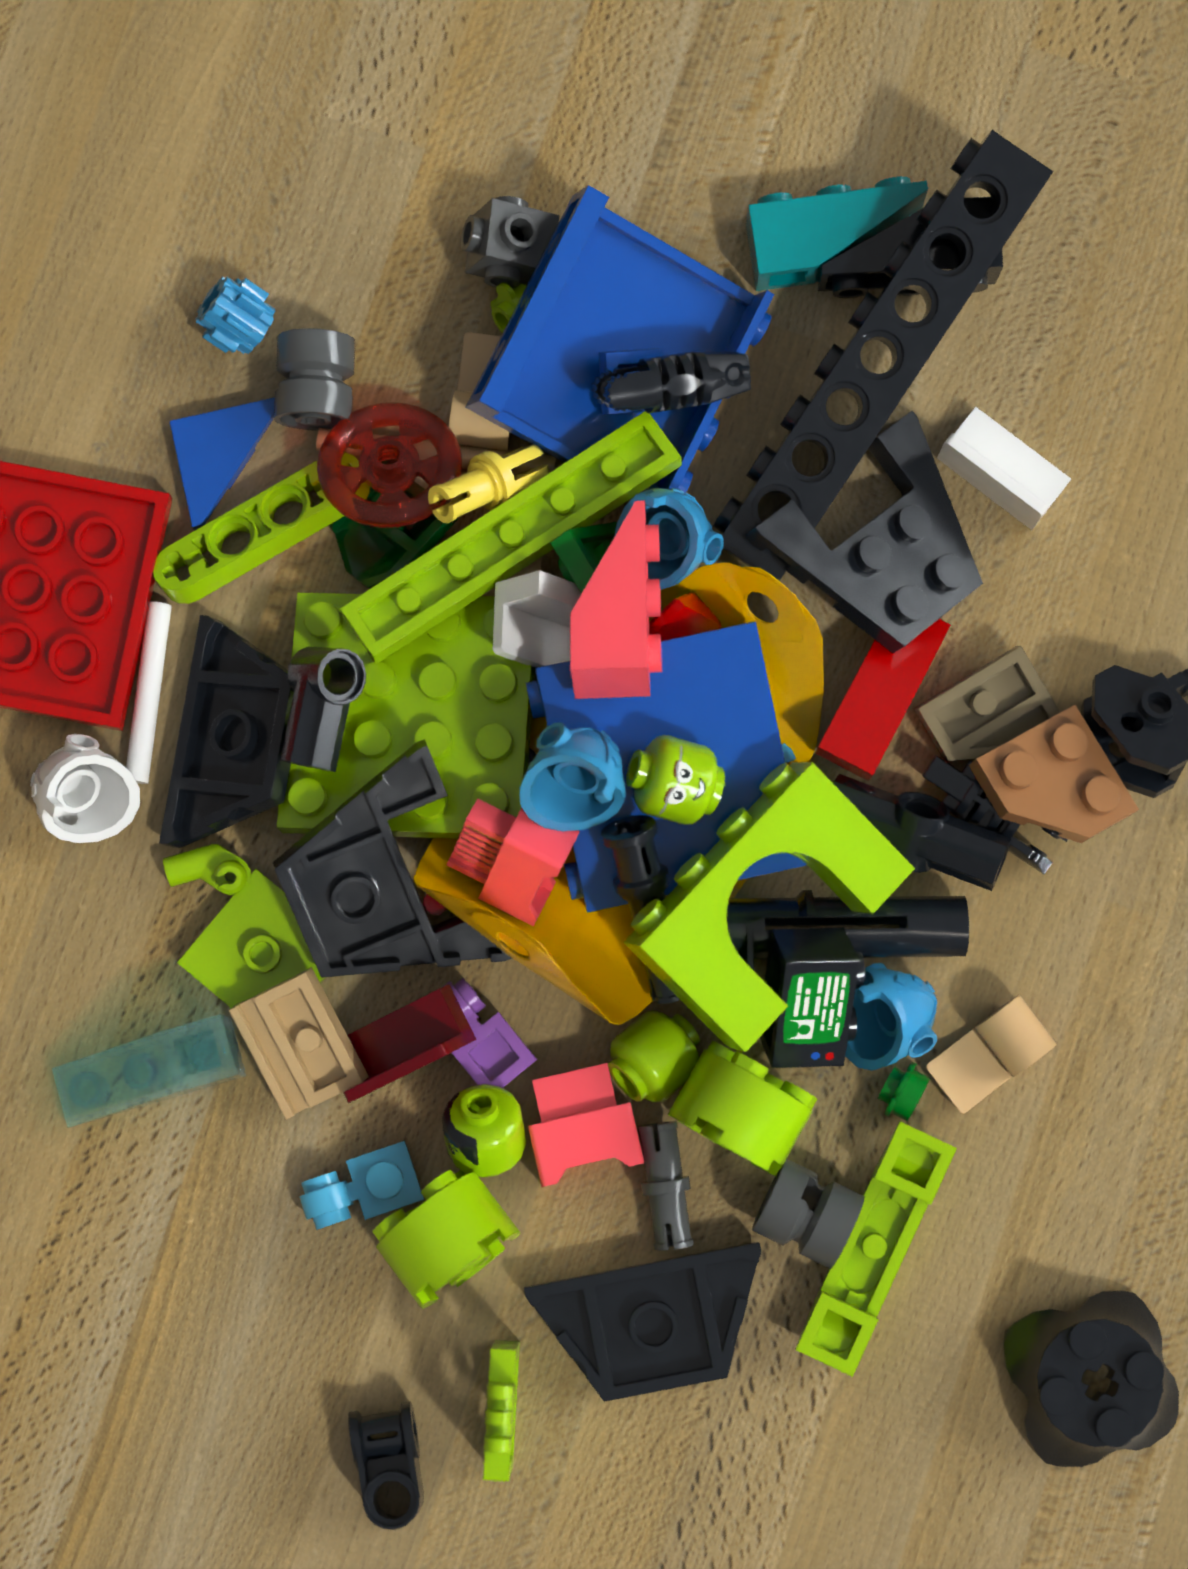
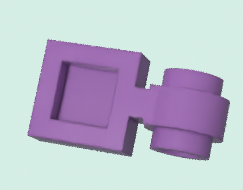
(498, 1051)

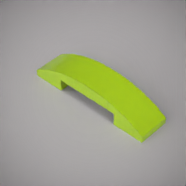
(862, 1276)

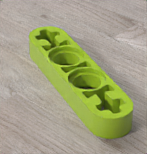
(266, 536)

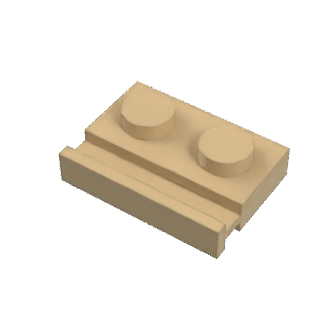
(298, 1043)

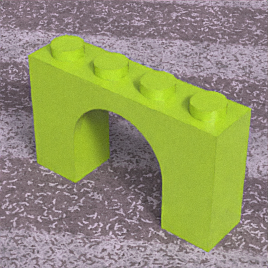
(688, 933)

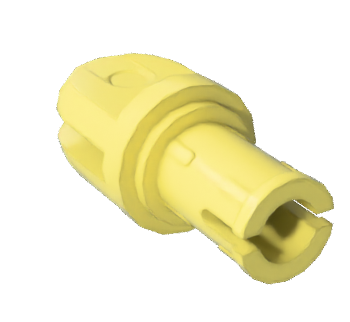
(486, 483)

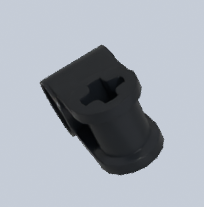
(387, 1460)

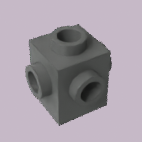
(506, 240)

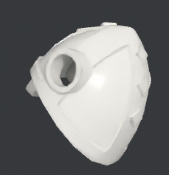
(84, 792)

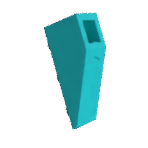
(799, 235)

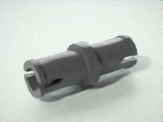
(665, 1185)

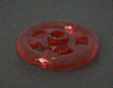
(393, 506)

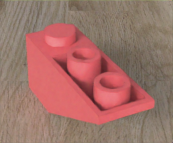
(611, 618)

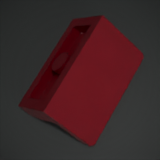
(409, 1039)

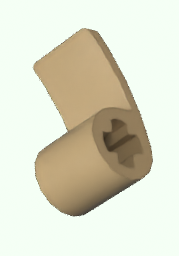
(466, 425)
(991, 1054)

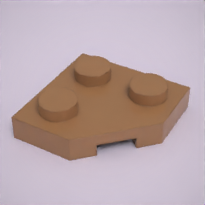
(1055, 779)

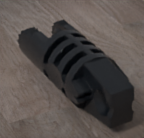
(674, 381)
(970, 803)

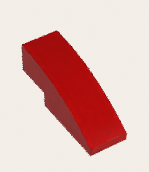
(879, 702)

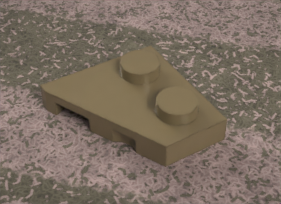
(987, 707)

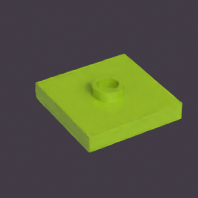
(249, 944)

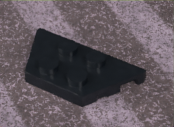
(227, 737)
(652, 1321)

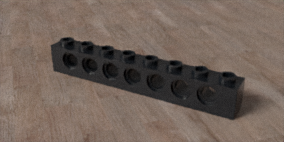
(1013, 183)

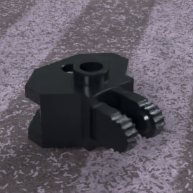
(1145, 721)

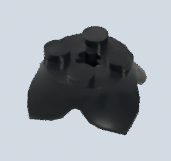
(1047, 1362)

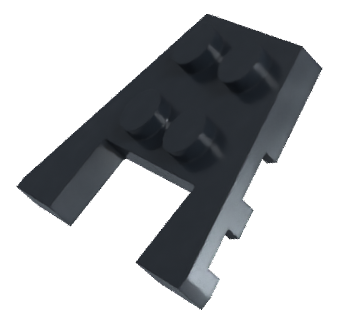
(900, 565)
(356, 889)

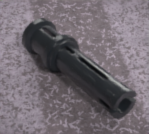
(639, 876)

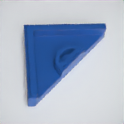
(215, 450)

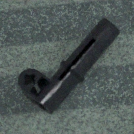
(926, 924)

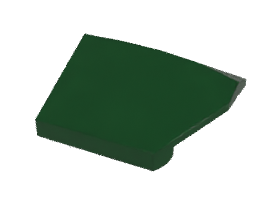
(377, 552)

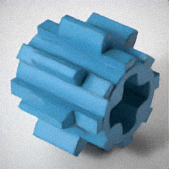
(235, 315)

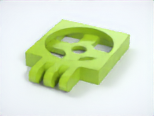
(501, 1410)

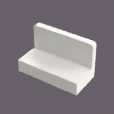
(1003, 468)
(534, 618)

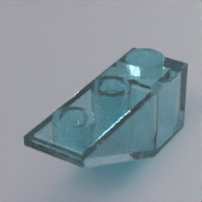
(149, 1070)

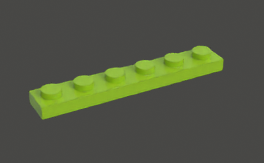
(510, 536)

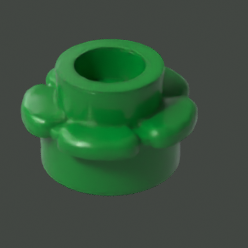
(903, 1091)

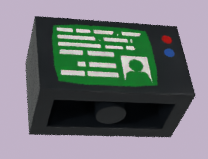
(817, 979)

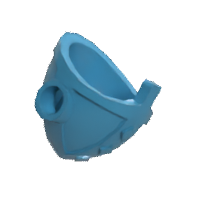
(683, 534)
(573, 779)
(892, 1018)

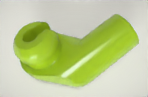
(212, 865)

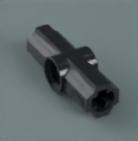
(928, 833)

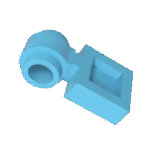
(379, 1181)

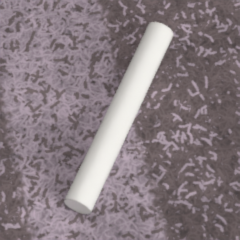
(148, 691)

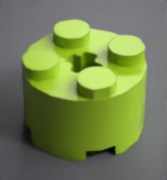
(743, 1107)
(445, 1236)

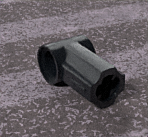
(319, 711)

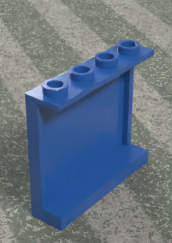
(601, 292)
(708, 694)

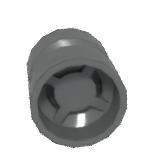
(315, 372)
(808, 1213)

